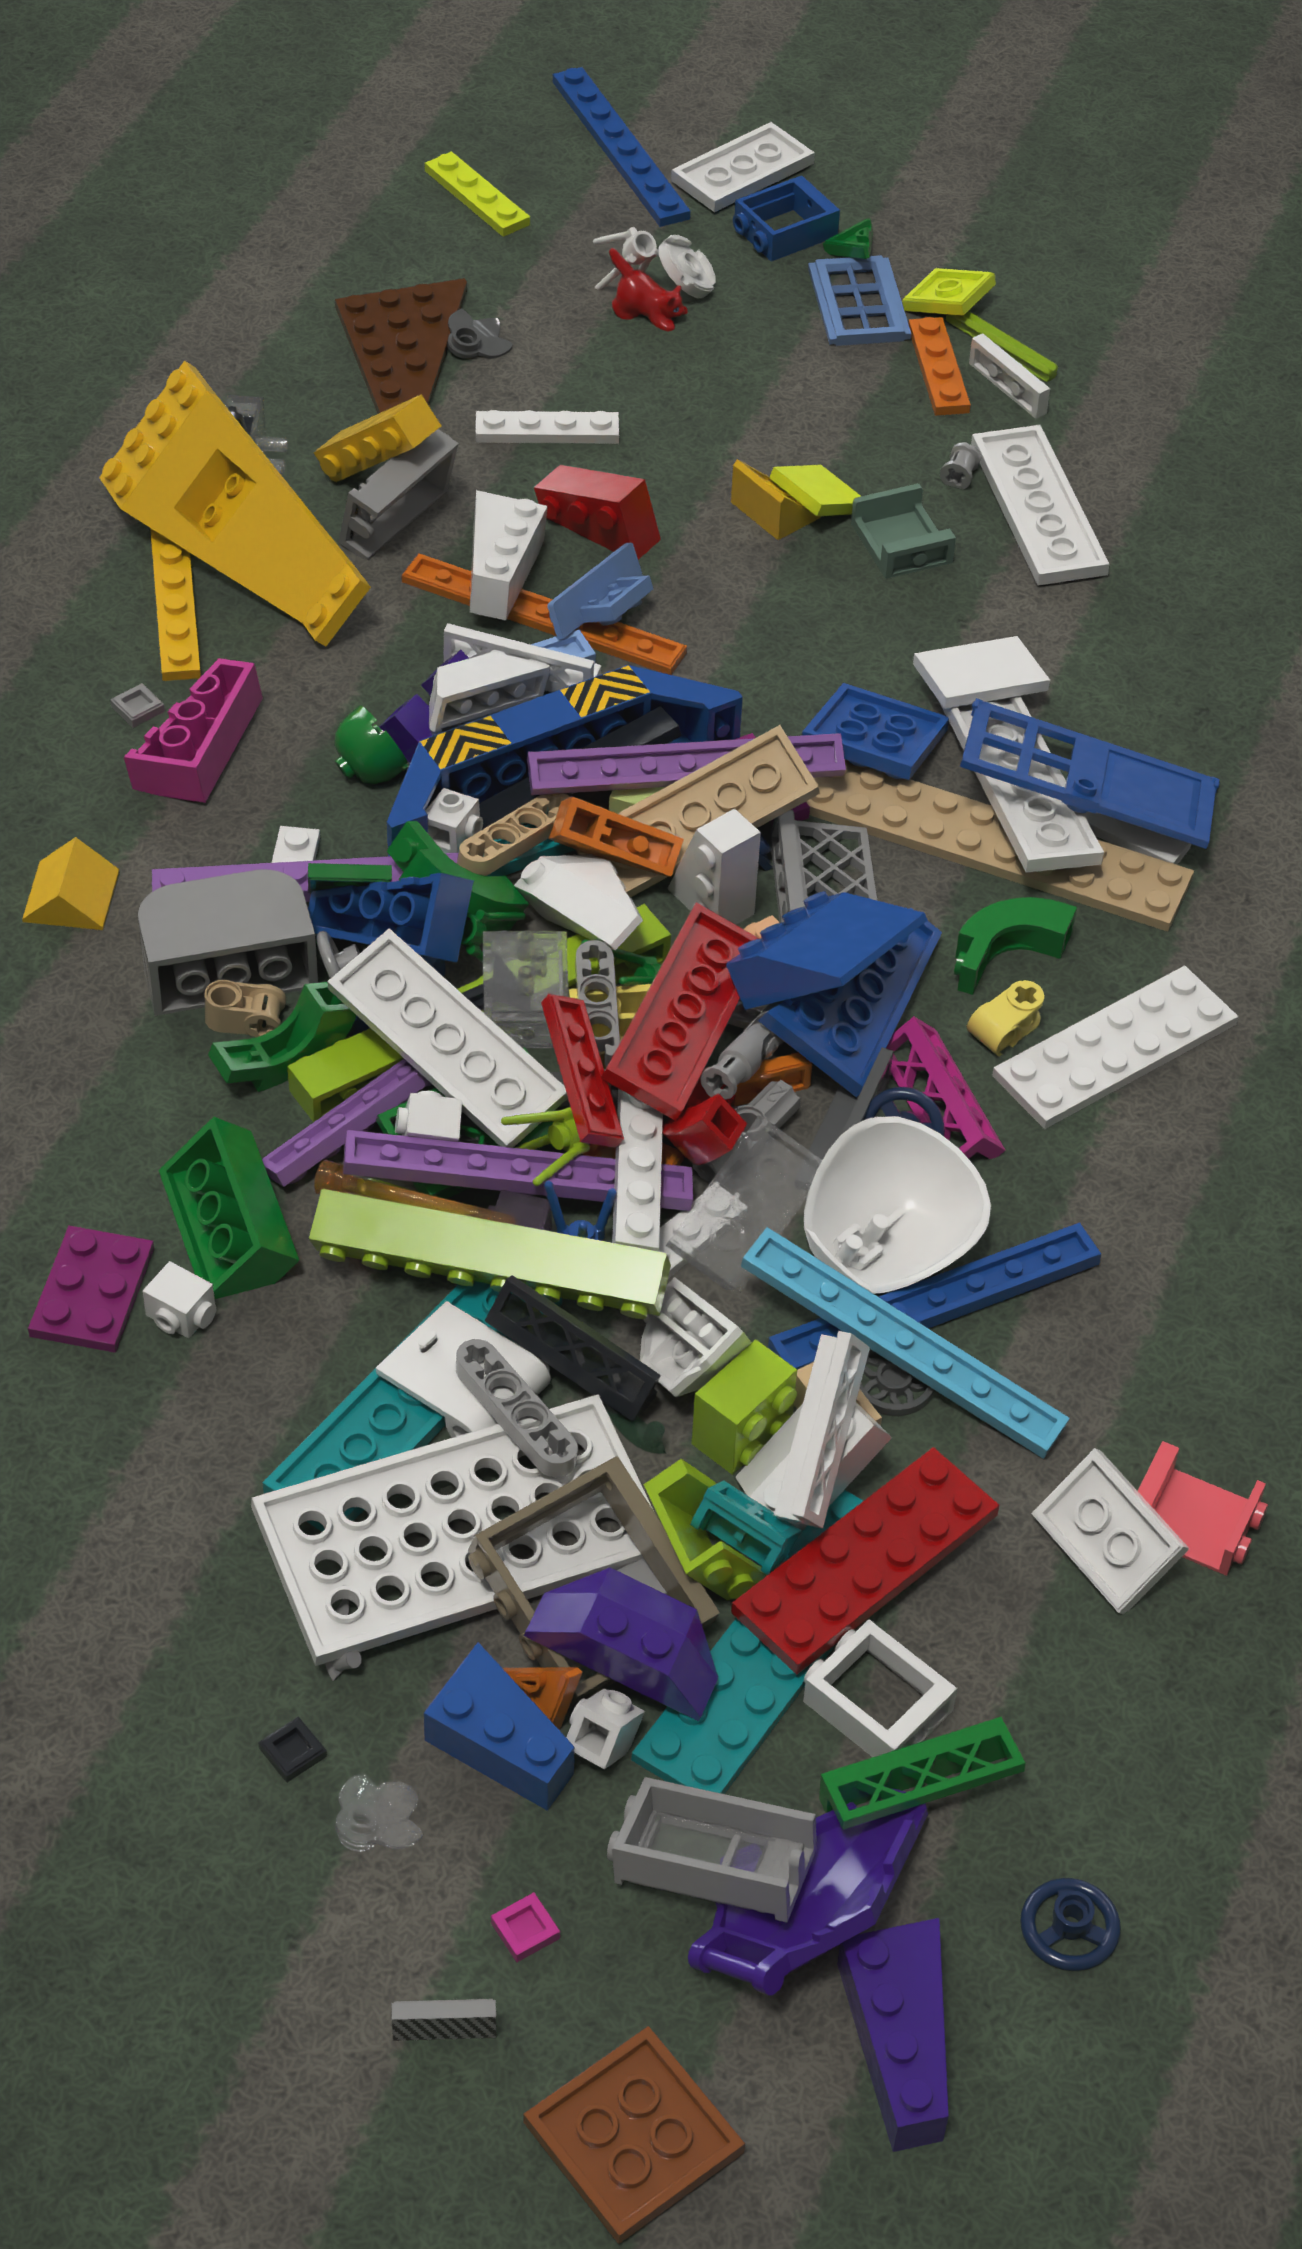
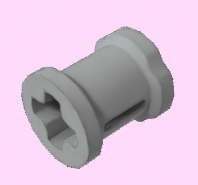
(963, 460)

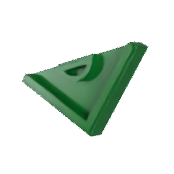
(852, 242)

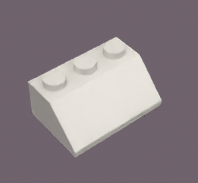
(765, 1472)

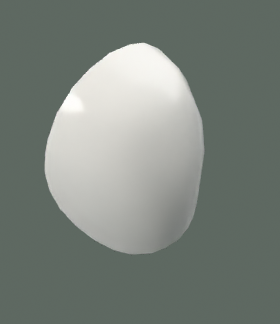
(894, 1204)

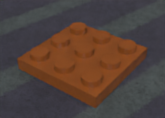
(633, 2134)

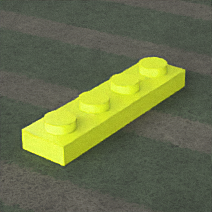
(477, 194)

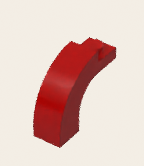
(705, 1126)

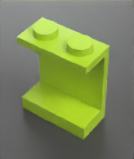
(676, 1497)

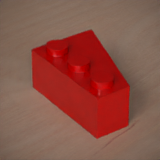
(600, 507)

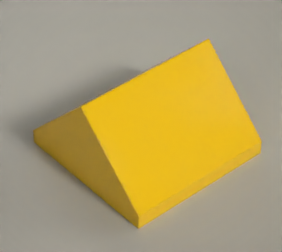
(766, 502)
(72, 888)

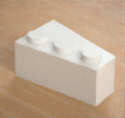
(720, 868)

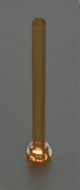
(331, 1177)

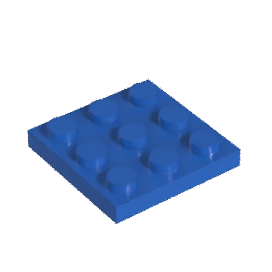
(879, 730)

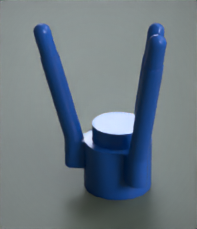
(580, 1227)

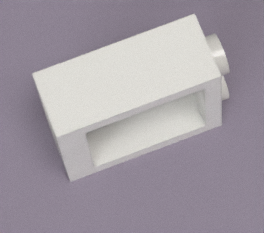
(852, 1721)

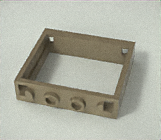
(637, 1519)

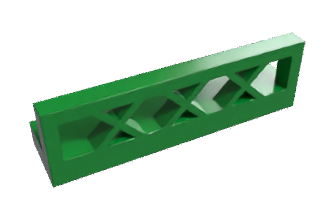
(917, 1766)

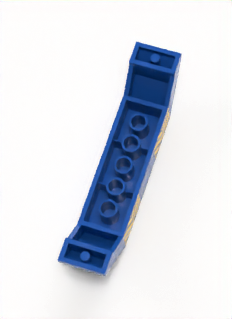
(494, 750)

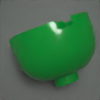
(367, 749)

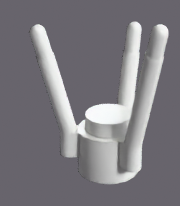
(637, 249)

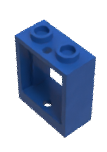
(796, 194)

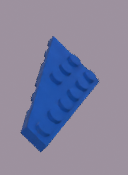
(850, 1023)

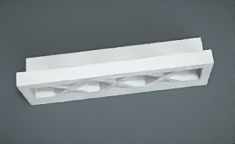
(564, 668)
(822, 1429)

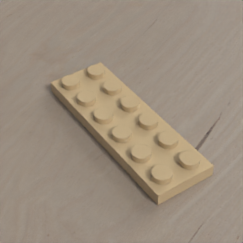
(755, 779)

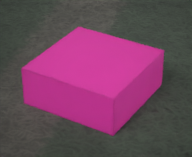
(525, 1927)

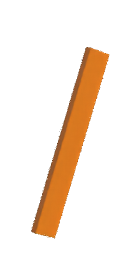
(532, 610)

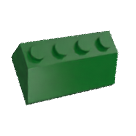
(228, 1210)

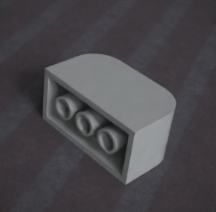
(225, 928)

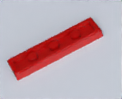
(582, 1071)

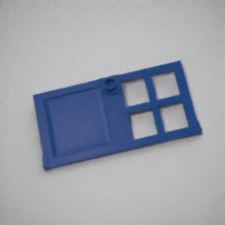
(1099, 776)

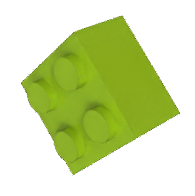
(743, 1406)

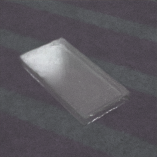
(753, 1190)

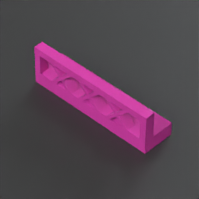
(949, 1082)

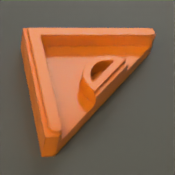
(548, 1688)

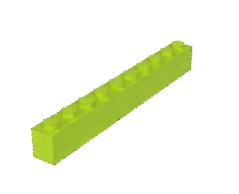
(347, 1066)

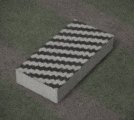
(444, 2019)

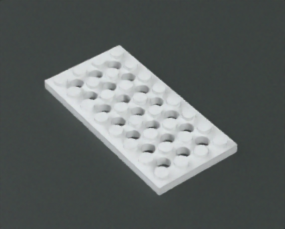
(413, 1474)

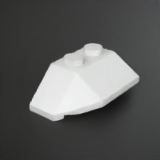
(483, 687)
(688, 1340)

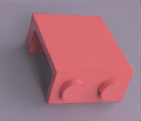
(1202, 1514)

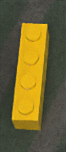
(377, 439)

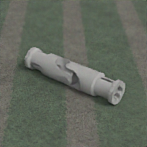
(741, 1058)

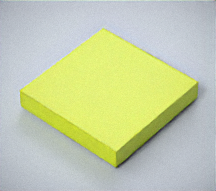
(949, 291)
(815, 489)

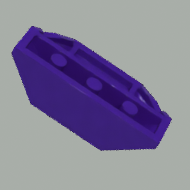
(630, 1637)

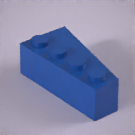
(421, 911)

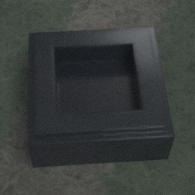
(292, 1749)

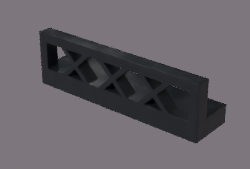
(569, 1354)

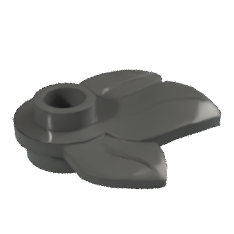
(475, 337)

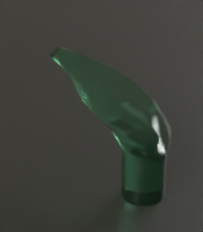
(638, 1432)

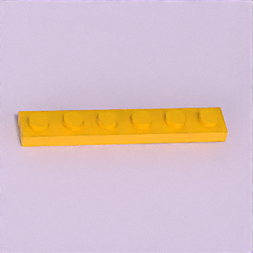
(175, 610)

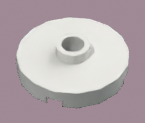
(686, 267)

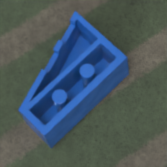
(499, 1731)

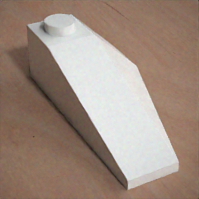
(581, 896)

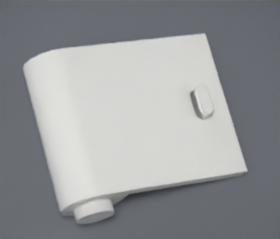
(427, 1368)

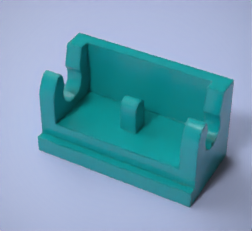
(745, 1525)

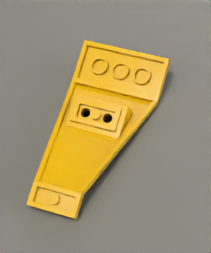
(219, 497)

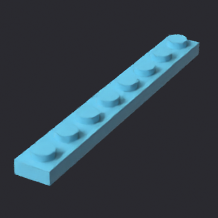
(905, 1342)

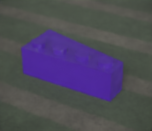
(899, 2018)

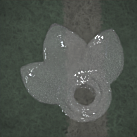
(381, 1810)

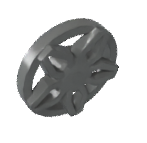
(893, 1382)

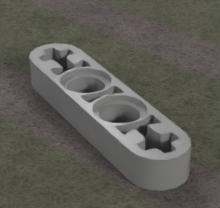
(604, 1011)
(521, 1404)

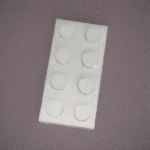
(742, 166)

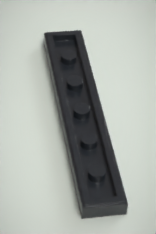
(649, 729)

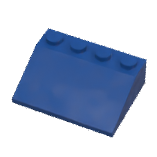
(818, 947)

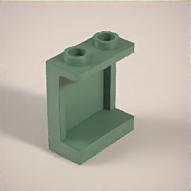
(901, 532)

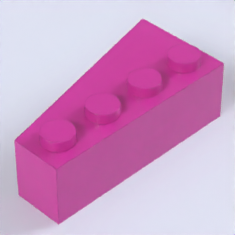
(199, 736)

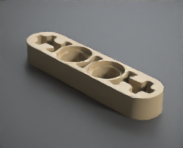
(510, 829)

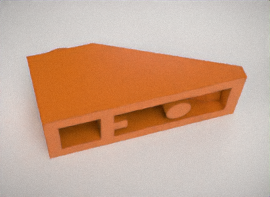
(615, 837)

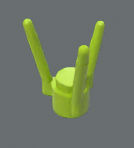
(561, 1135)

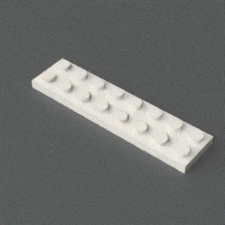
(1038, 826)

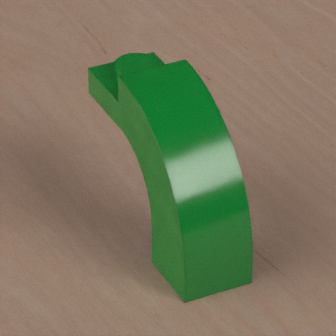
(420, 856)
(1007, 926)
(313, 1025)

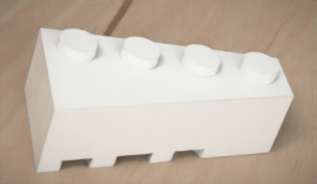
(503, 551)

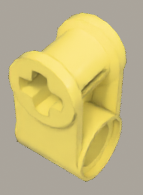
(1008, 1016)

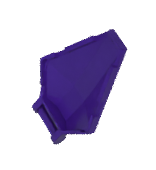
(837, 1901)

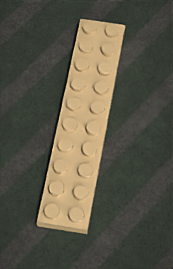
(973, 836)

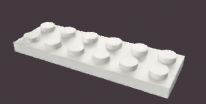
(1040, 505)
(446, 1038)
(1114, 1046)

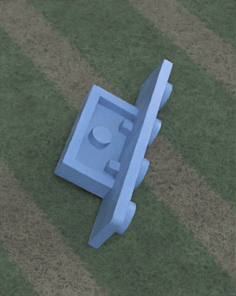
(601, 593)

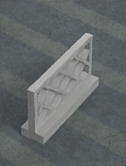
(792, 853)

